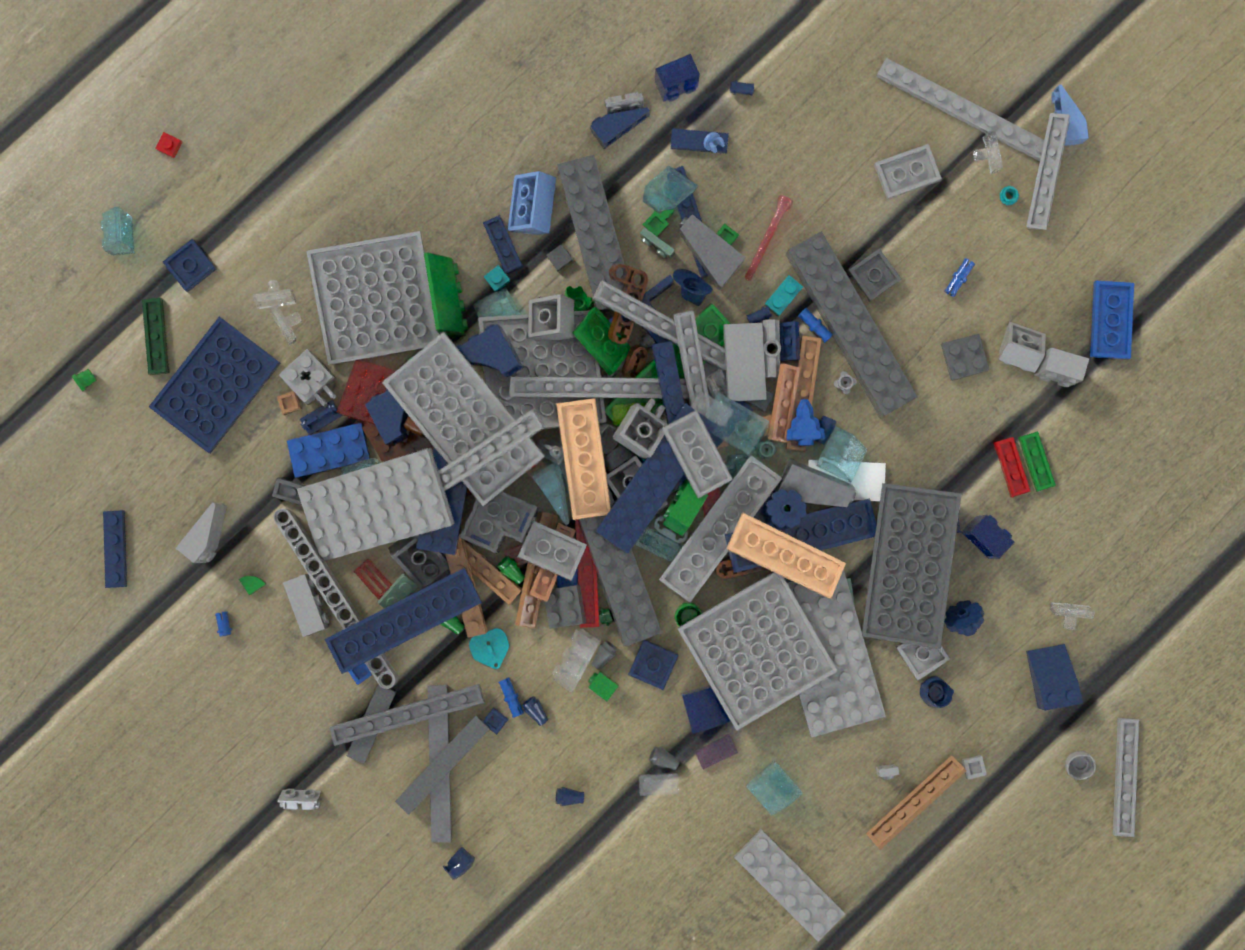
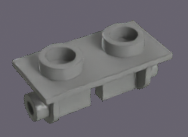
(631, 102)
(552, 450)
(291, 798)

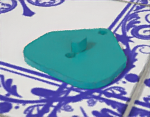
(490, 653)

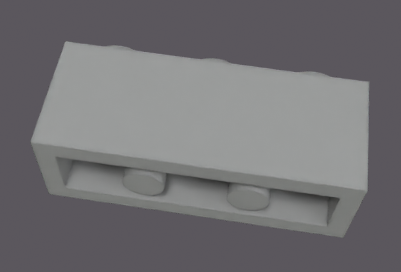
(306, 605)

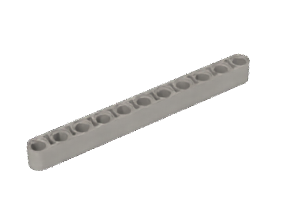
(327, 592)

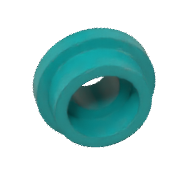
(1012, 191)

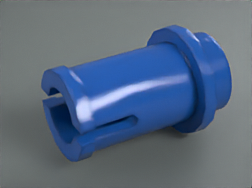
(223, 625)

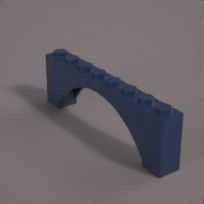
(487, 349)

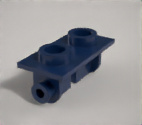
(320, 418)

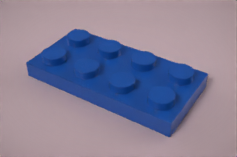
(1112, 319)
(328, 450)

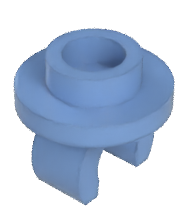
(712, 140)

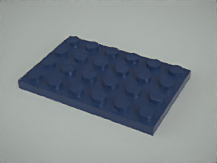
(214, 385)

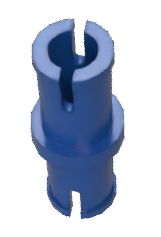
(959, 277)
(815, 325)
(511, 697)

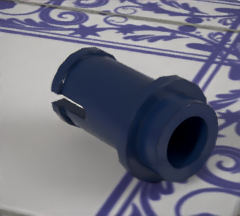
(741, 88)
(760, 315)

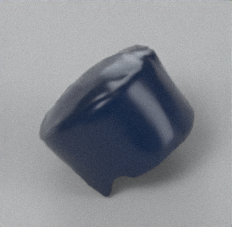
(936, 692)
(459, 863)

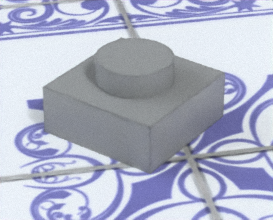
(974, 767)
(887, 771)

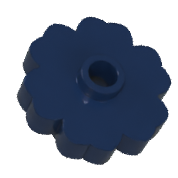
(776, 508)
(964, 618)

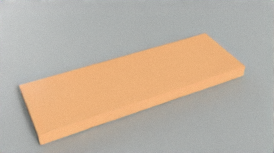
(583, 458)
(786, 556)

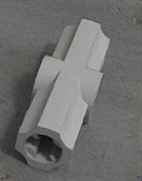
(771, 335)

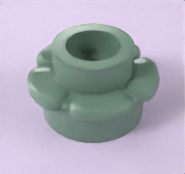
(771, 449)

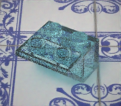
(774, 788)

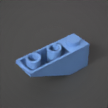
(1077, 128)

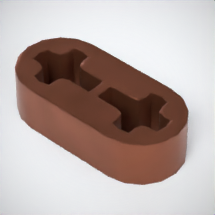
(634, 362)

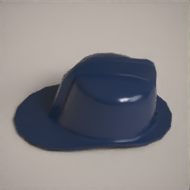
(692, 286)

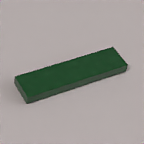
(155, 336)

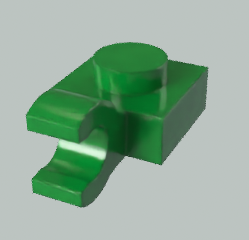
(657, 222)

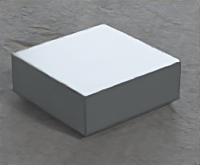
(559, 257)

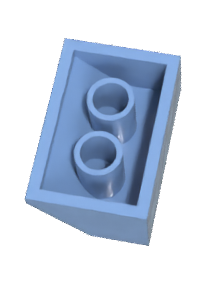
(532, 203)

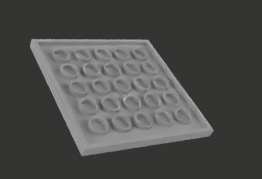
(373, 297)
(541, 359)
(757, 649)

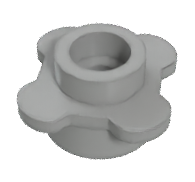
(845, 377)

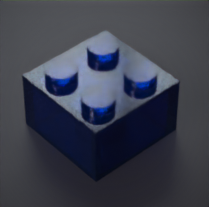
(677, 78)
(988, 536)

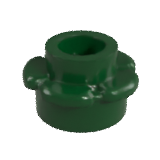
(606, 616)

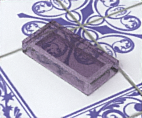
(716, 751)

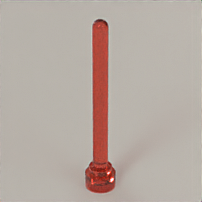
(783, 204)

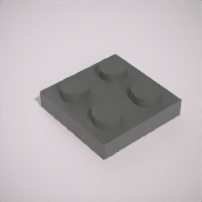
(874, 275)
(965, 357)
(565, 607)

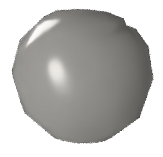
(608, 443)
(1080, 765)

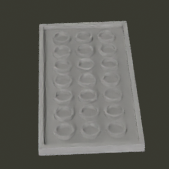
(459, 413)
(376, 505)
(851, 692)

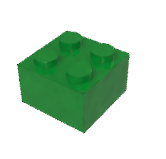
(682, 513)

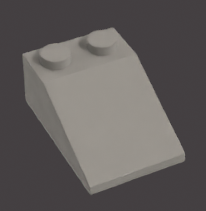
(204, 536)

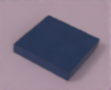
(189, 265)
(653, 664)

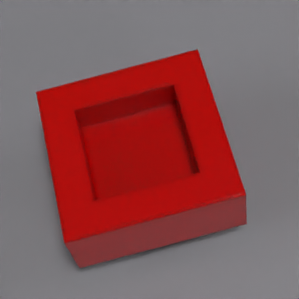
(168, 145)

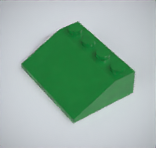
(445, 295)

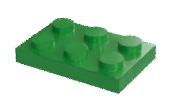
(594, 336)

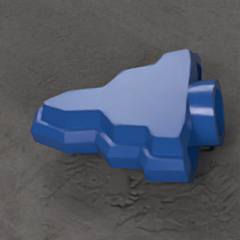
(805, 426)

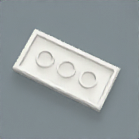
(866, 481)

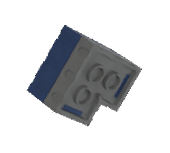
(499, 519)

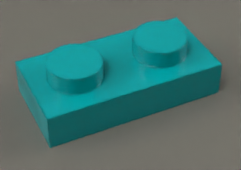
(783, 295)

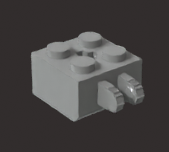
(320, 380)
(651, 424)

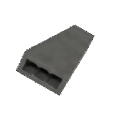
(711, 251)
(815, 485)

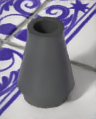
(604, 654)
(661, 757)

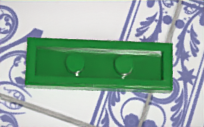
(1037, 461)

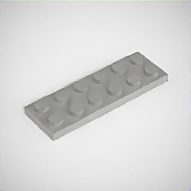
(789, 885)

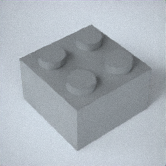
(1062, 367)

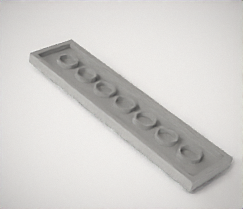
(708, 543)

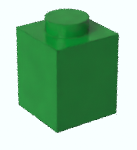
(602, 685)

